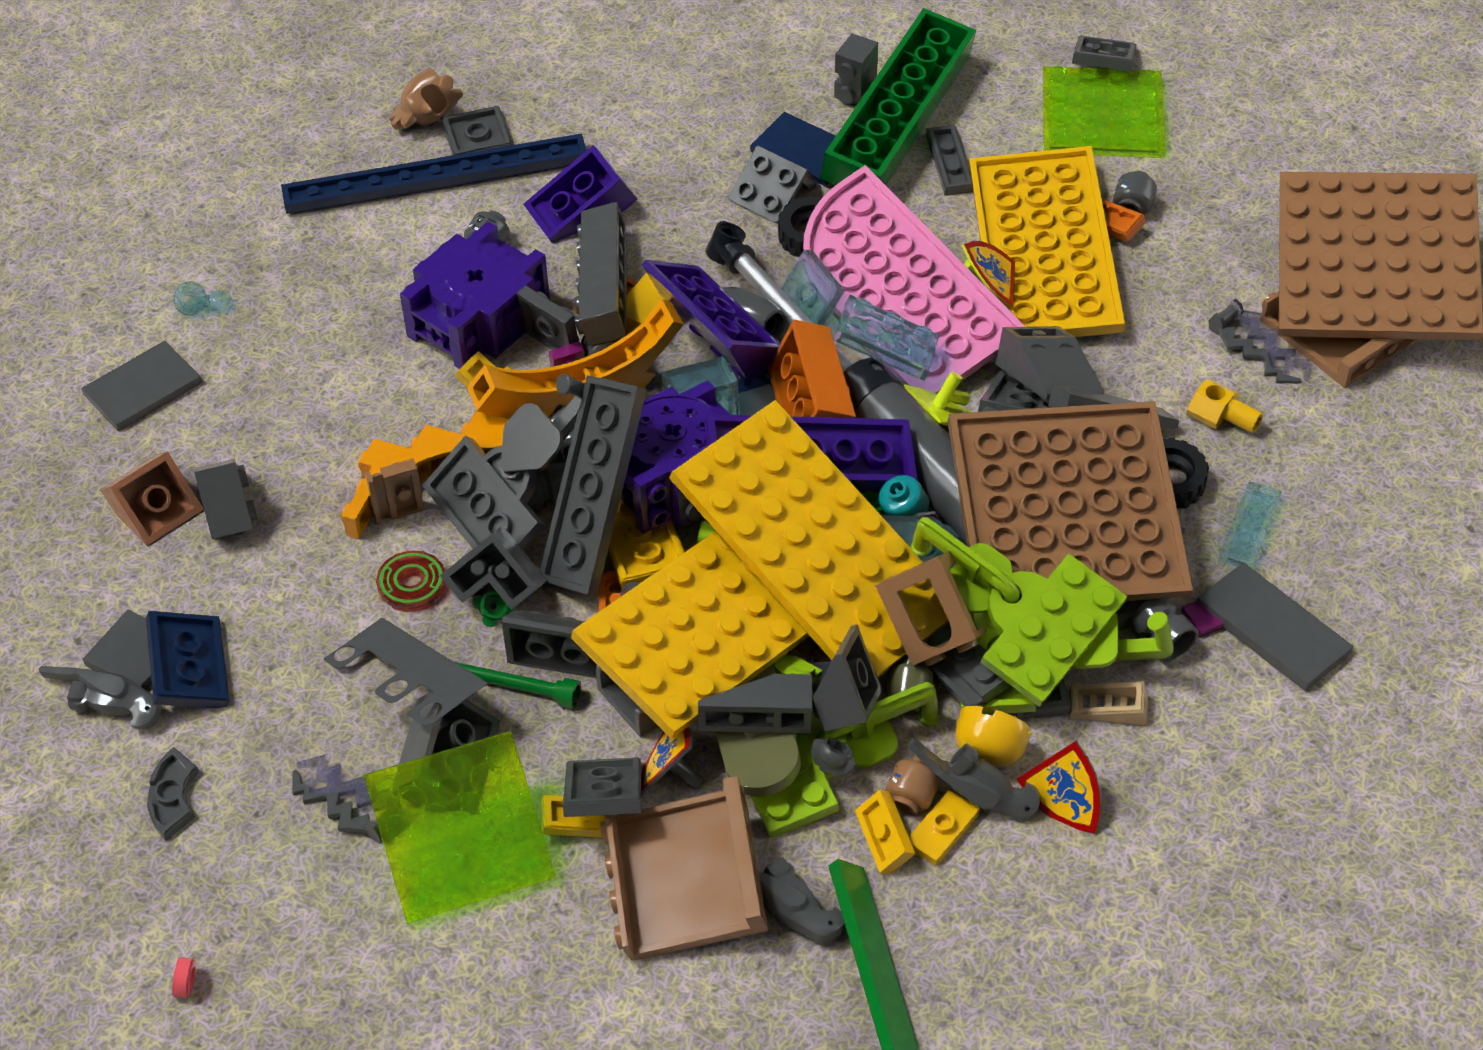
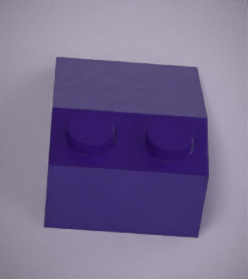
(580, 186)

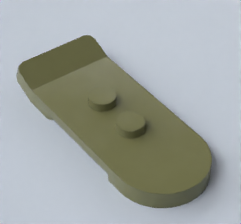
(760, 759)

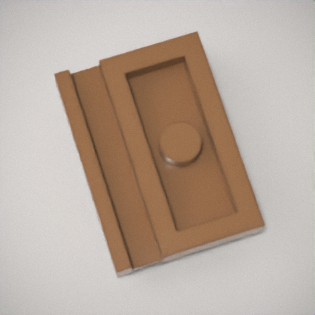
(395, 491)

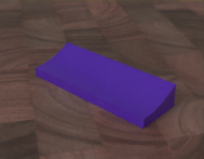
(861, 448)

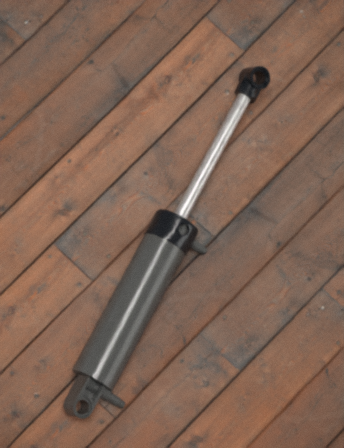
(872, 386)

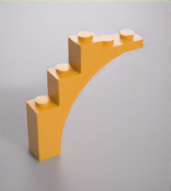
(626, 361)
(428, 452)

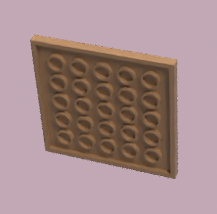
(1379, 256)
(1075, 485)

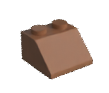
(152, 498)

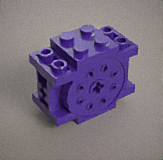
(468, 294)
(666, 437)

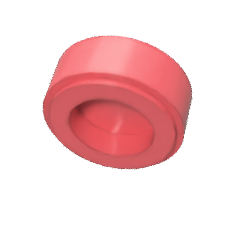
(183, 977)

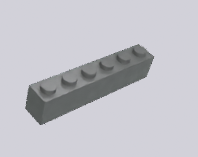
(602, 274)

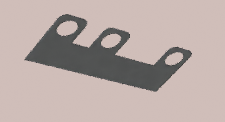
(417, 667)

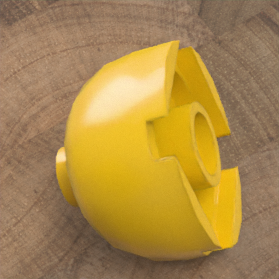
(998, 737)

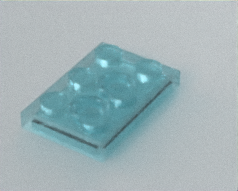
(886, 337)

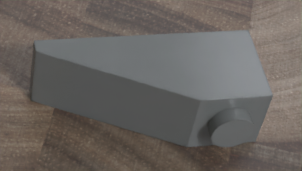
(765, 705)

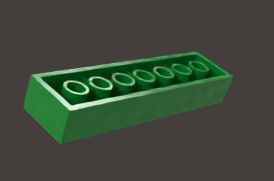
(900, 99)

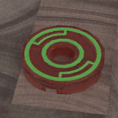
(413, 597)

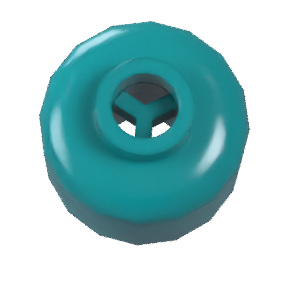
(903, 497)

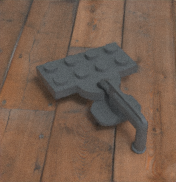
(493, 488)

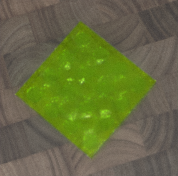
(1105, 110)
(459, 827)

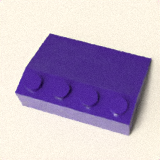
(715, 316)

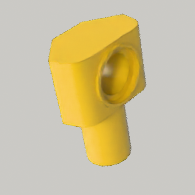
(1217, 403)

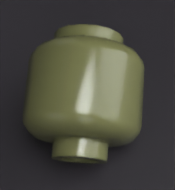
(905, 676)

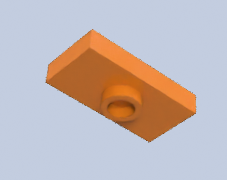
(1121, 221)

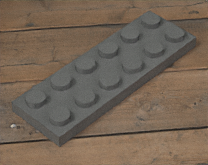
(592, 484)

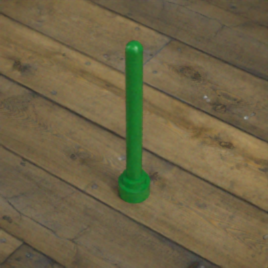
(561, 691)

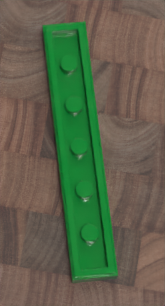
(872, 957)

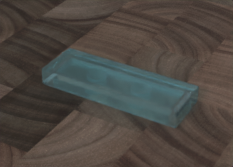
(1250, 525)

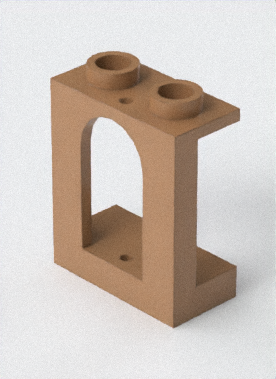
(964, 631)

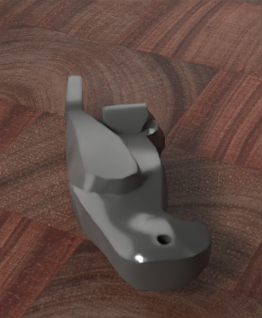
(106, 694)
(980, 782)
(796, 906)

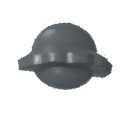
(833, 756)

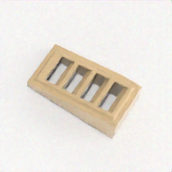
(1109, 713)

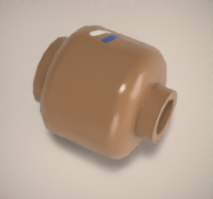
(913, 785)

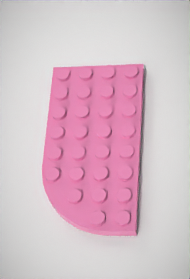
(902, 267)

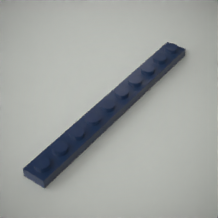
(432, 173)

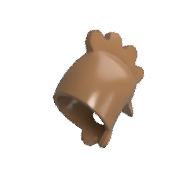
(425, 100)

